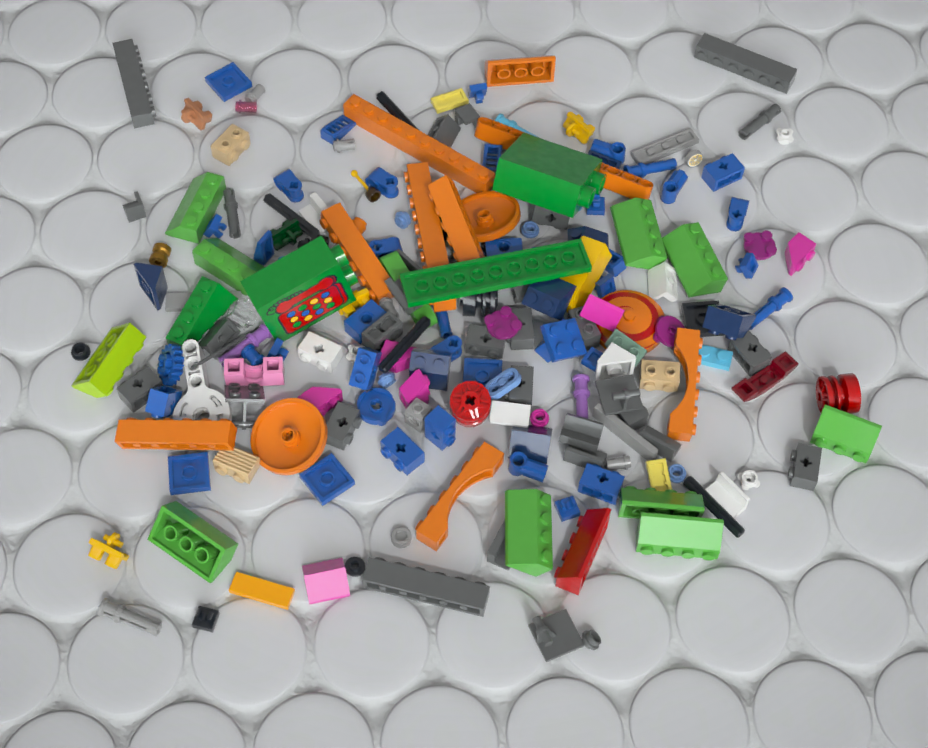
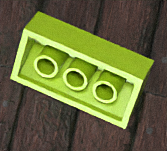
(109, 361)

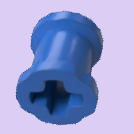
(252, 355)

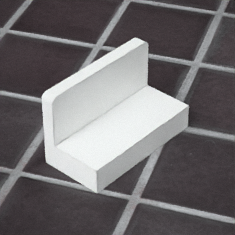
(312, 212)
(662, 282)
(510, 414)
(728, 495)

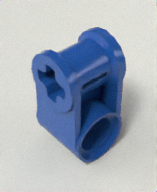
(383, 182)
(289, 185)
(737, 213)
(385, 246)
(454, 347)

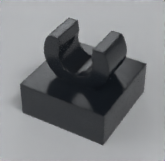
(205, 619)

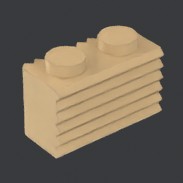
(236, 464)

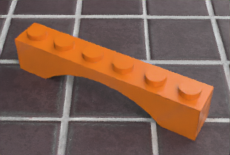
(686, 349)
(482, 465)

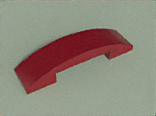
(766, 378)

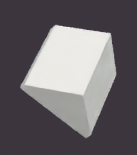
(614, 363)

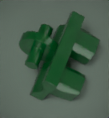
(286, 234)

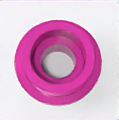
(539, 413)

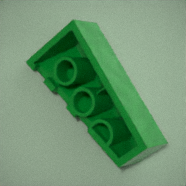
(200, 312)

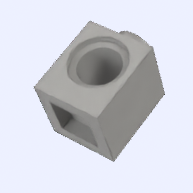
(416, 414)

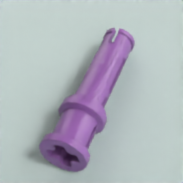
(252, 338)
(581, 394)

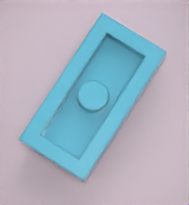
(716, 357)

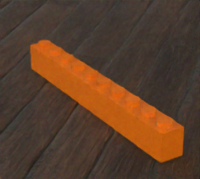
(419, 145)
(427, 224)

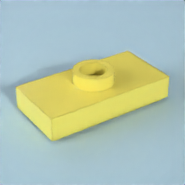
(449, 100)
(658, 474)

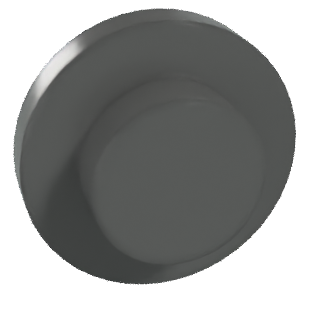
(591, 639)

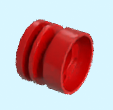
(839, 392)
(466, 414)

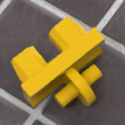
(576, 127)
(362, 298)
(115, 556)

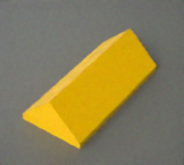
(599, 257)

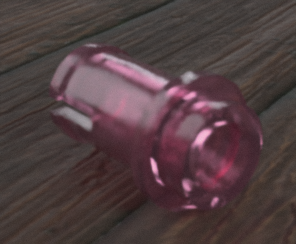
(250, 107)

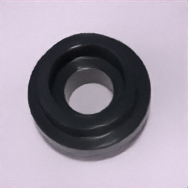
(80, 347)
(355, 572)

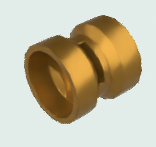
(160, 254)

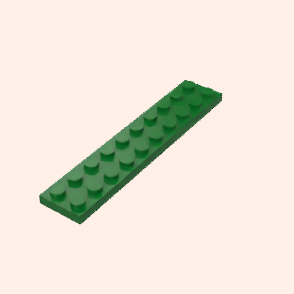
(494, 272)

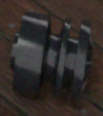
(483, 300)

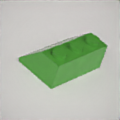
(845, 434)

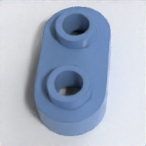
(503, 383)

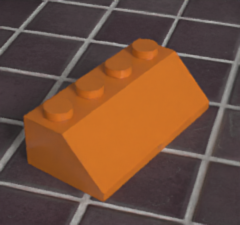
(520, 70)

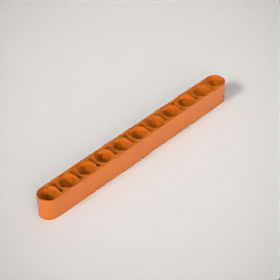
(616, 179)

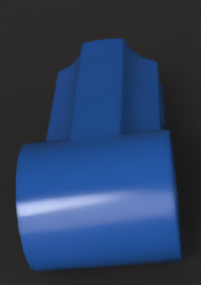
(615, 150)
(673, 186)
(528, 467)

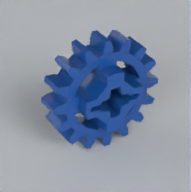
(170, 364)

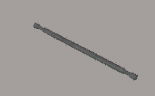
(222, 349)

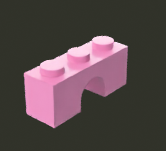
(267, 374)

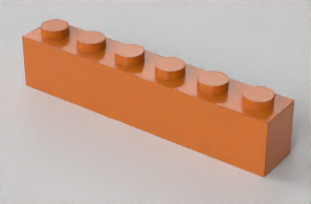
(455, 220)
(358, 252)
(176, 434)

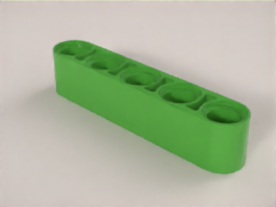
(394, 266)

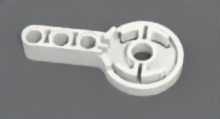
(198, 398)

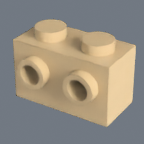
(230, 145)
(659, 375)

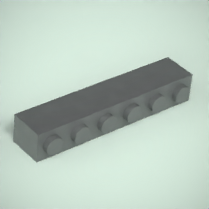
(745, 63)
(133, 83)
(426, 586)

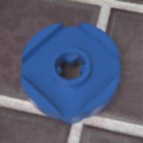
(376, 416)

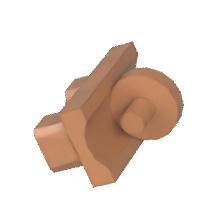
(193, 113)

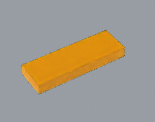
(262, 590)

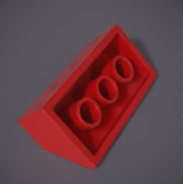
(582, 550)

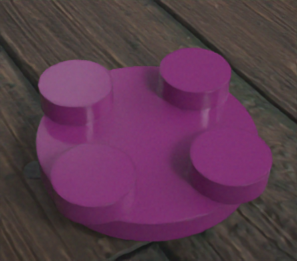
(760, 244)
(503, 323)
(666, 330)

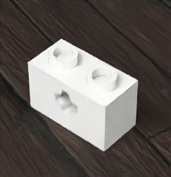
(320, 352)

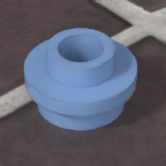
(402, 219)
(530, 229)
(386, 380)
(677, 468)

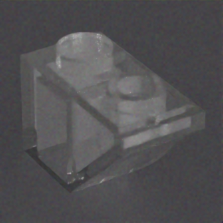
(242, 313)

